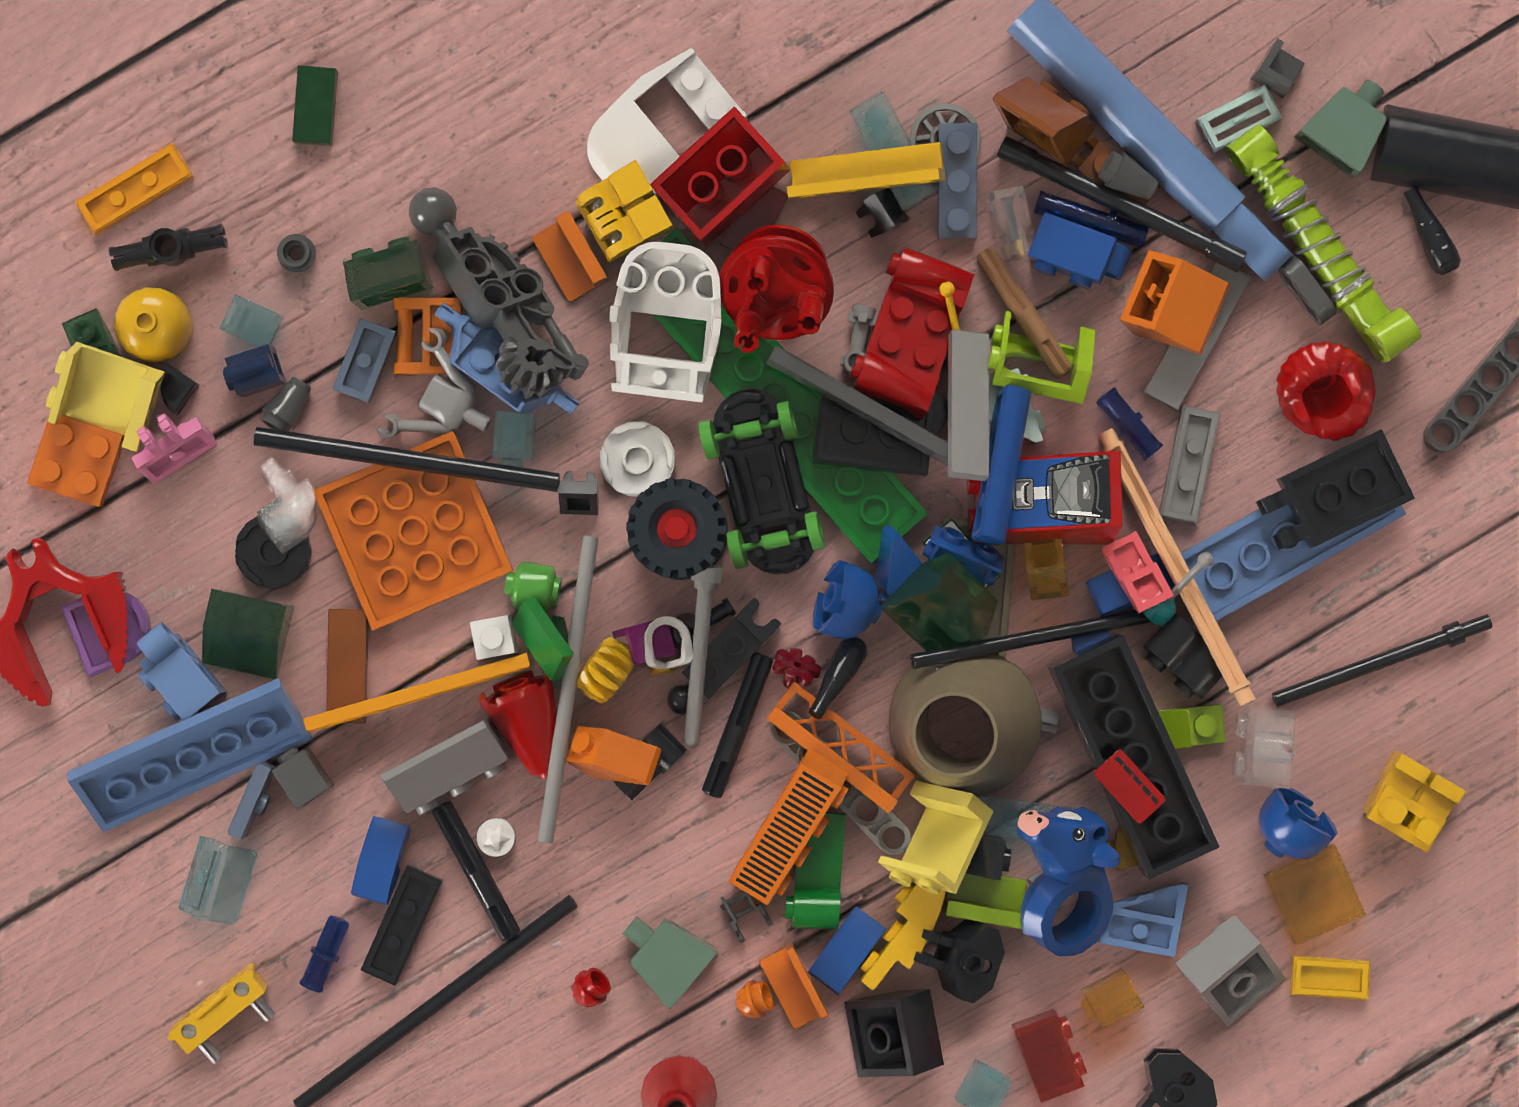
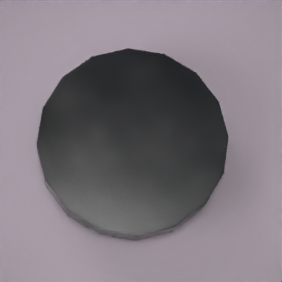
(264, 563)

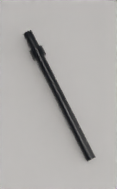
(1451, 635)

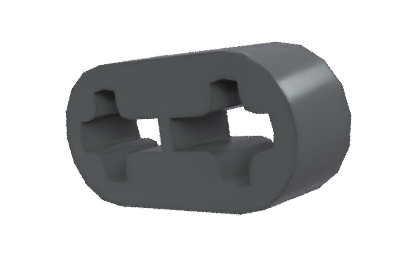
(1307, 290)

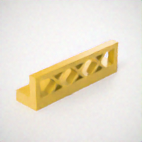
(867, 171)

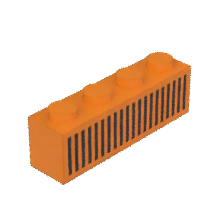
(788, 827)

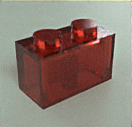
(1048, 1054)

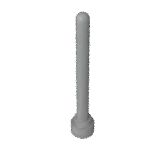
(705, 583)

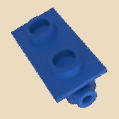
(979, 559)

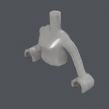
(443, 399)

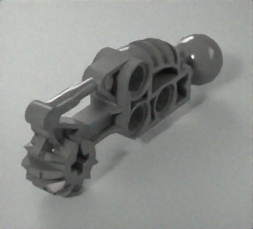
(500, 296)

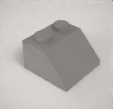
(1230, 970)

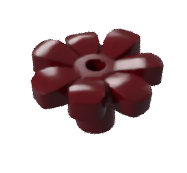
(795, 667)

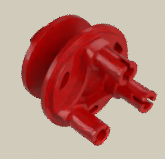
(776, 286)

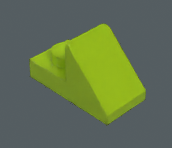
(1194, 725)

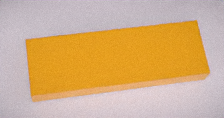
(134, 189)

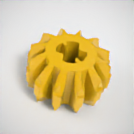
(605, 670)

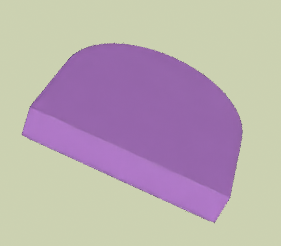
(87, 642)

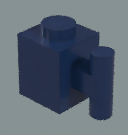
(253, 371)

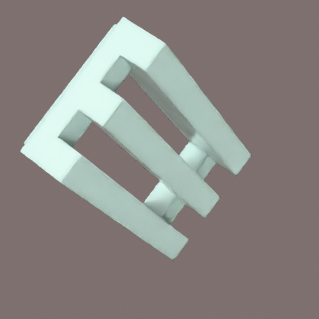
(1210, 133)

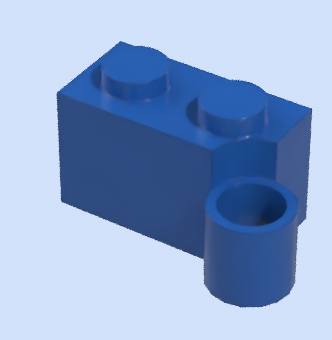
(1077, 252)

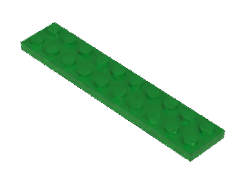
(853, 498)

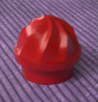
(590, 987)

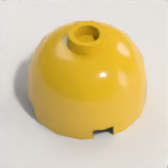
(153, 325)

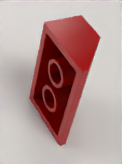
(720, 176)

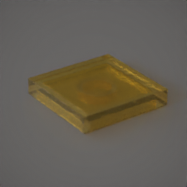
(1314, 895)

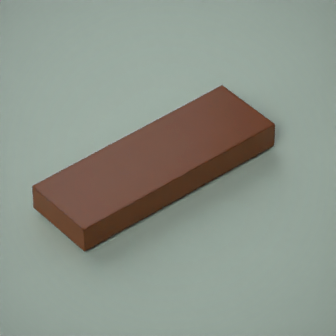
(347, 659)

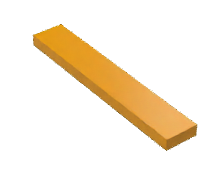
(416, 693)

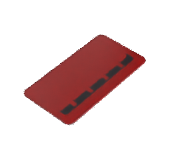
(1129, 786)

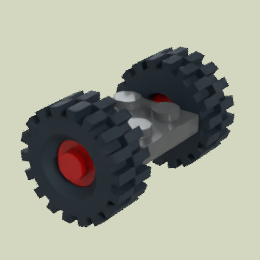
(677, 528)

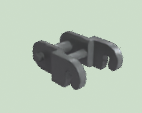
(727, 904)

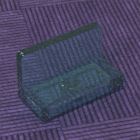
(217, 881)

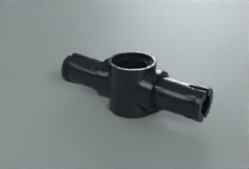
(149, 249)

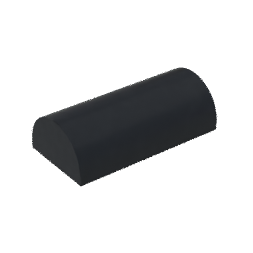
(1448, 156)

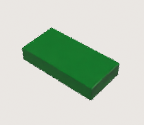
(542, 638)

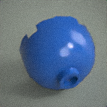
(849, 602)
(1293, 826)

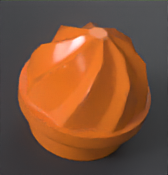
(754, 999)

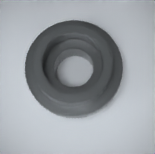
(291, 242)

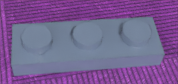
(959, 192)

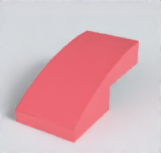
(1136, 572)

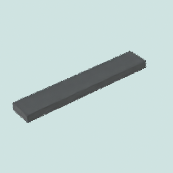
(859, 404)

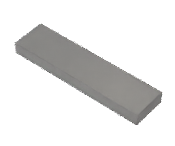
(1180, 367)
(968, 405)

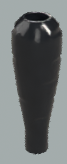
(1434, 238)
(840, 671)

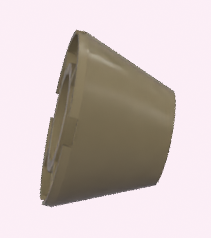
(999, 690)

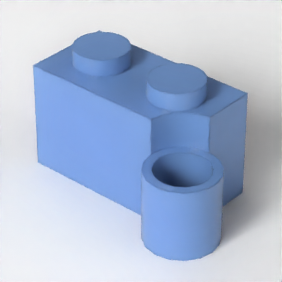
(177, 673)

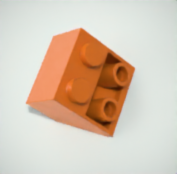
(1174, 302)

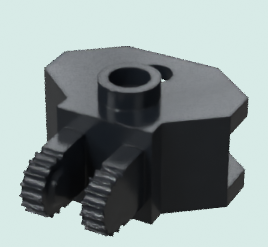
(962, 956)
(1165, 1085)

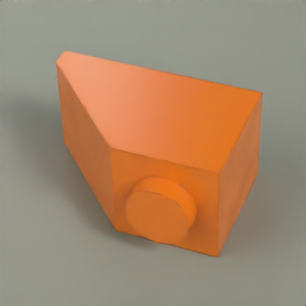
(612, 756)

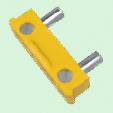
(218, 1009)

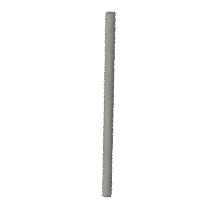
(568, 690)

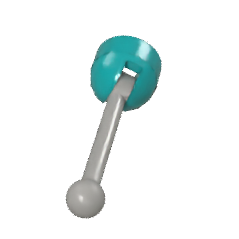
(1164, 611)

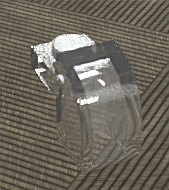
(293, 511)

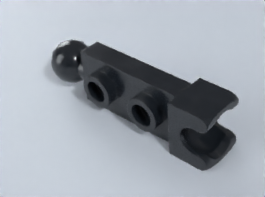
(726, 654)

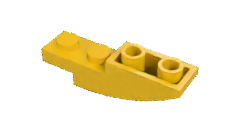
(903, 938)

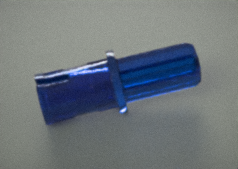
(324, 954)

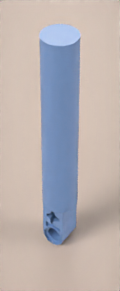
(1146, 134)

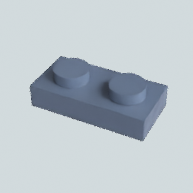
(364, 360)

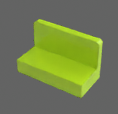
(987, 900)

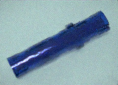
(1098, 220)

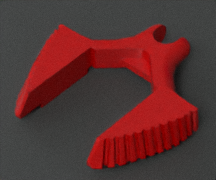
(101, 597)

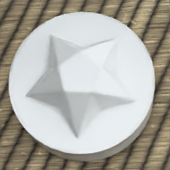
(496, 837)

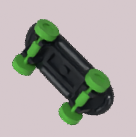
(763, 482)

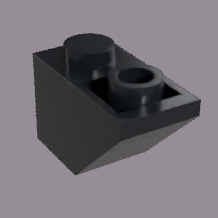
(990, 858)

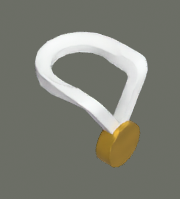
(659, 668)

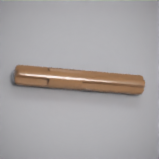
(1024, 313)

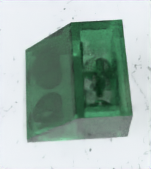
(942, 605)

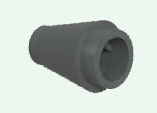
(1127, 176)
(286, 406)

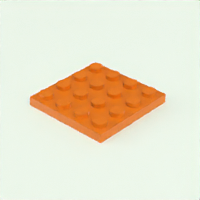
(412, 535)

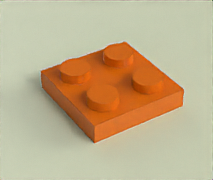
(76, 460)

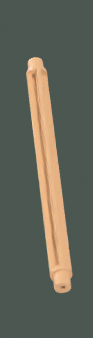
(1177, 570)

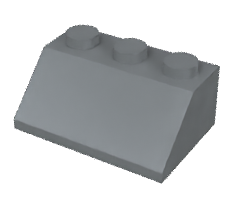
(448, 767)

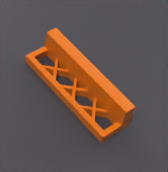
(855, 776)

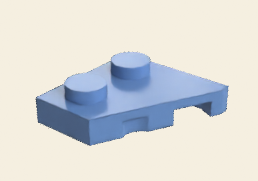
(1148, 921)

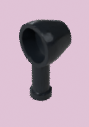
(717, 614)

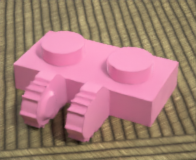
(174, 450)

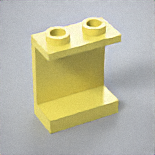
(105, 392)
(942, 839)

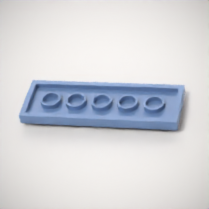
(1251, 565)
(189, 755)

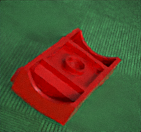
(910, 332)

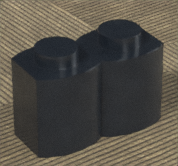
(1185, 656)

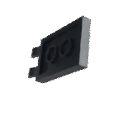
(1339, 491)

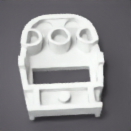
(629, 135)
(673, 283)

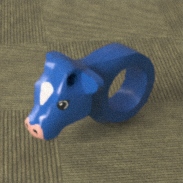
(1073, 858)

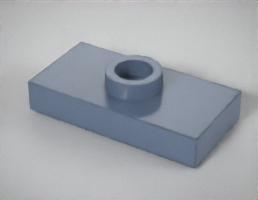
(253, 800)

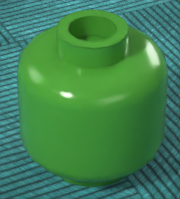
(533, 581)

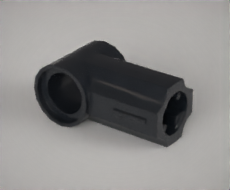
(670, 753)

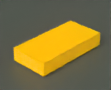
(1330, 977)

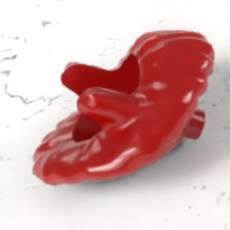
(1326, 390)

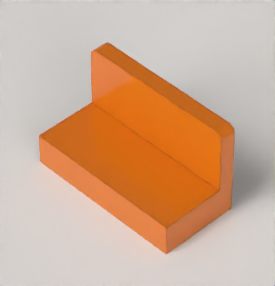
(569, 257)
(793, 986)

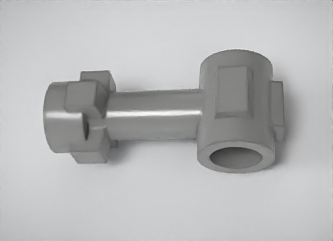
(862, 318)

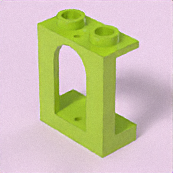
(1009, 344)

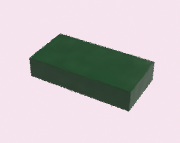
(315, 105)

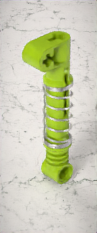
(1351, 290)

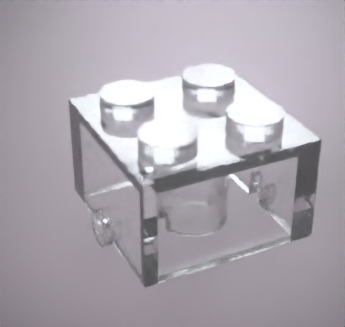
(1265, 746)

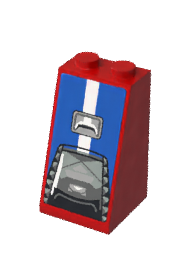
(1064, 499)

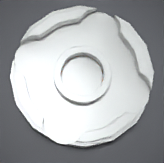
(636, 457)

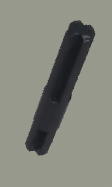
(737, 725)
(476, 871)

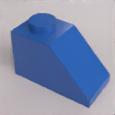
(894, 563)

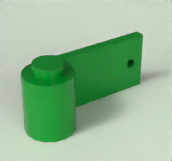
(819, 879)

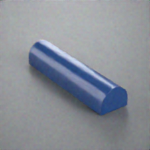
(1004, 457)

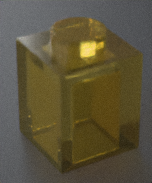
(1046, 569)
(1111, 998)

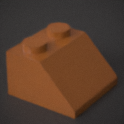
(1044, 118)

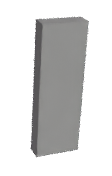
(1189, 465)

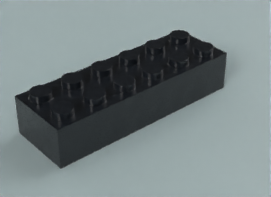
(1117, 713)

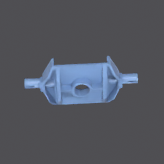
(475, 354)

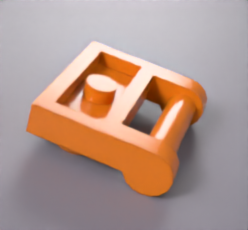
(430, 364)

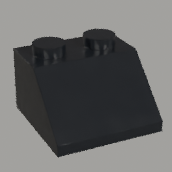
(894, 1034)

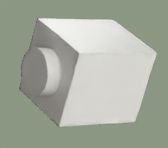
(494, 637)

